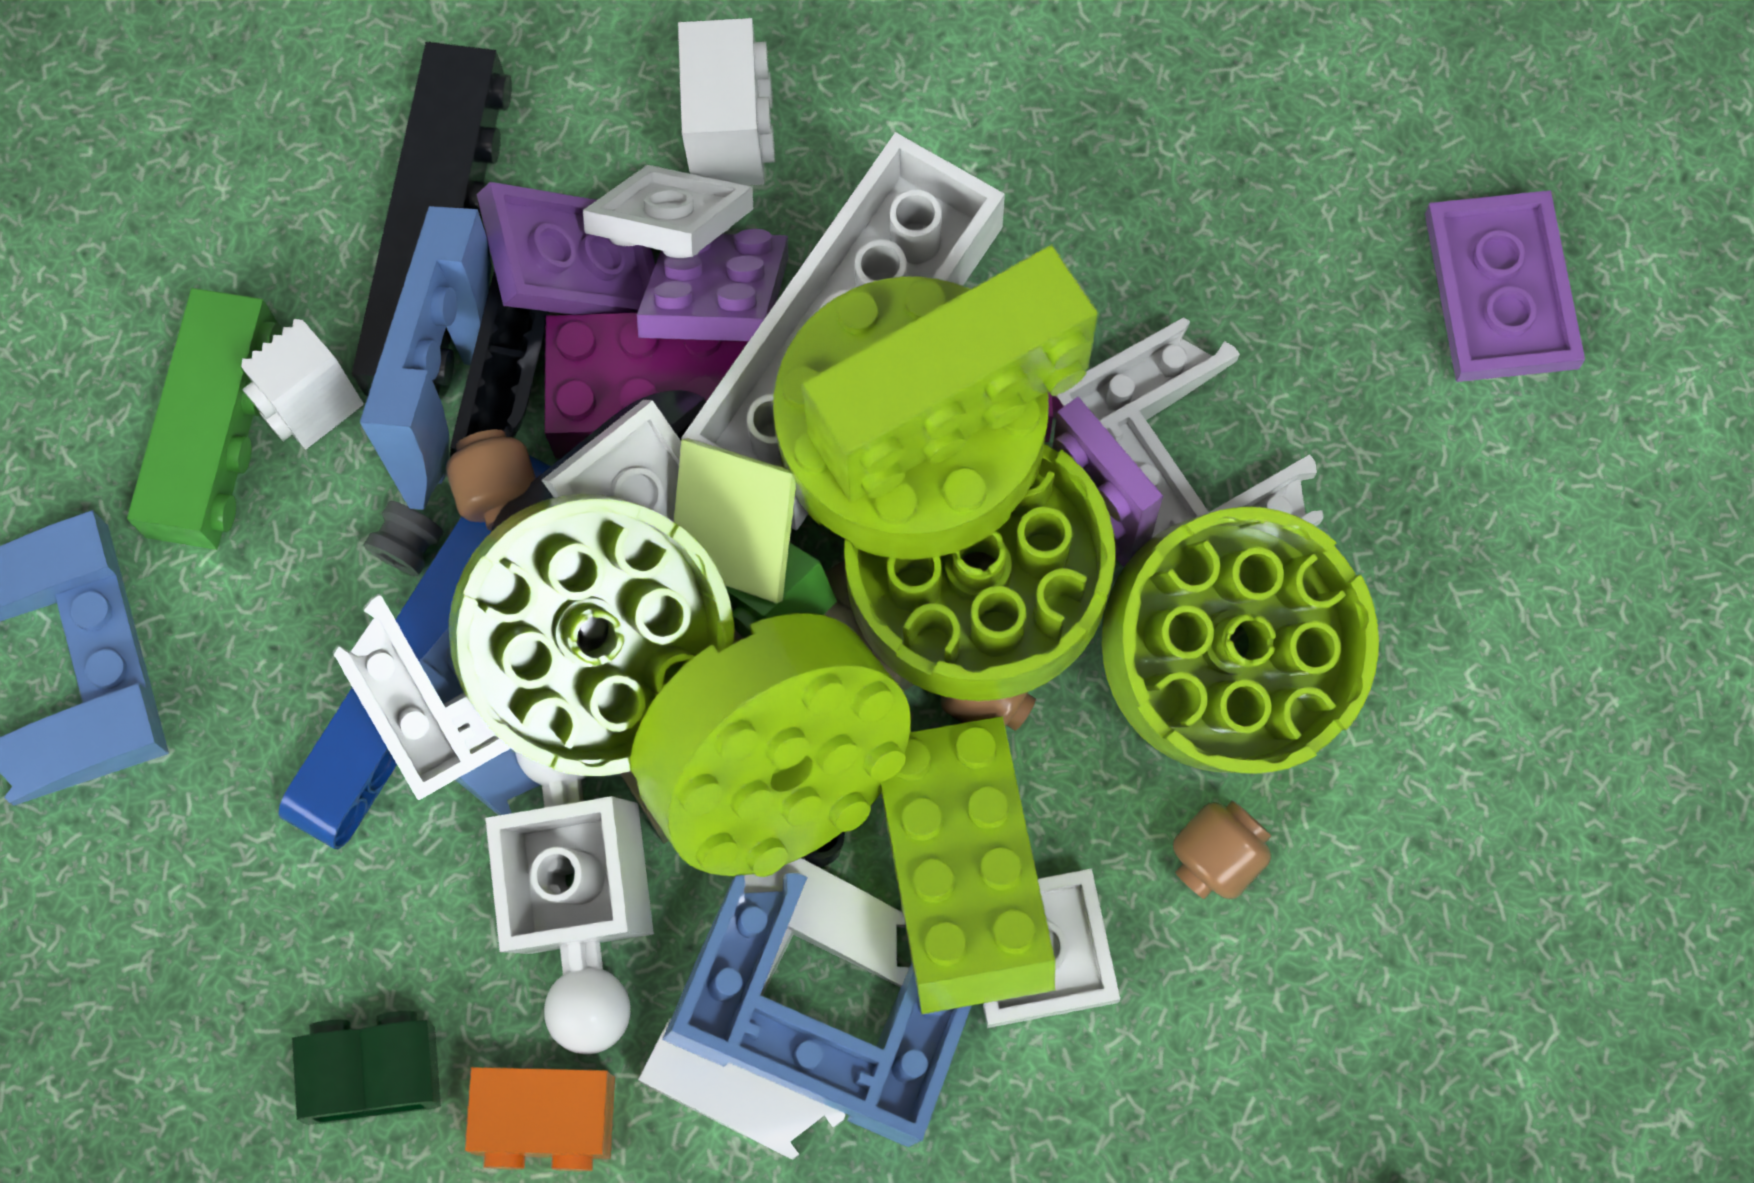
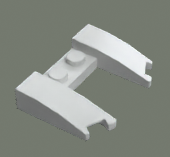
(1148, 380)
(426, 738)
(832, 918)

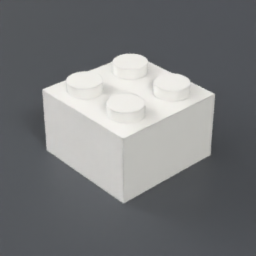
(725, 100)

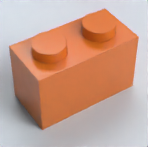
(540, 1115)

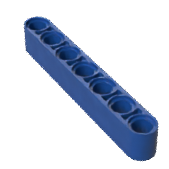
(351, 757)

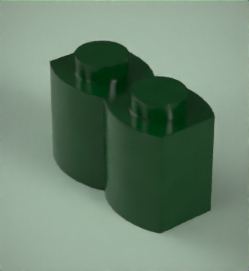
(365, 1070)

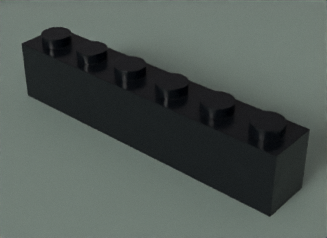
(440, 165)

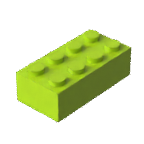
(951, 375)
(966, 869)

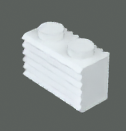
(299, 385)

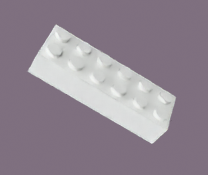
(901, 221)

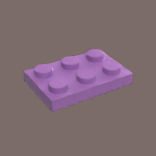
(551, 262)
(1504, 286)
(716, 292)
(1126, 490)

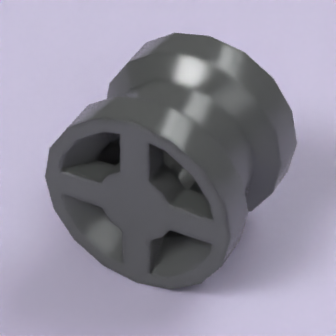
(403, 538)

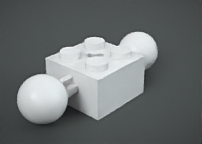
(606, 902)

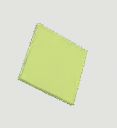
(738, 515)

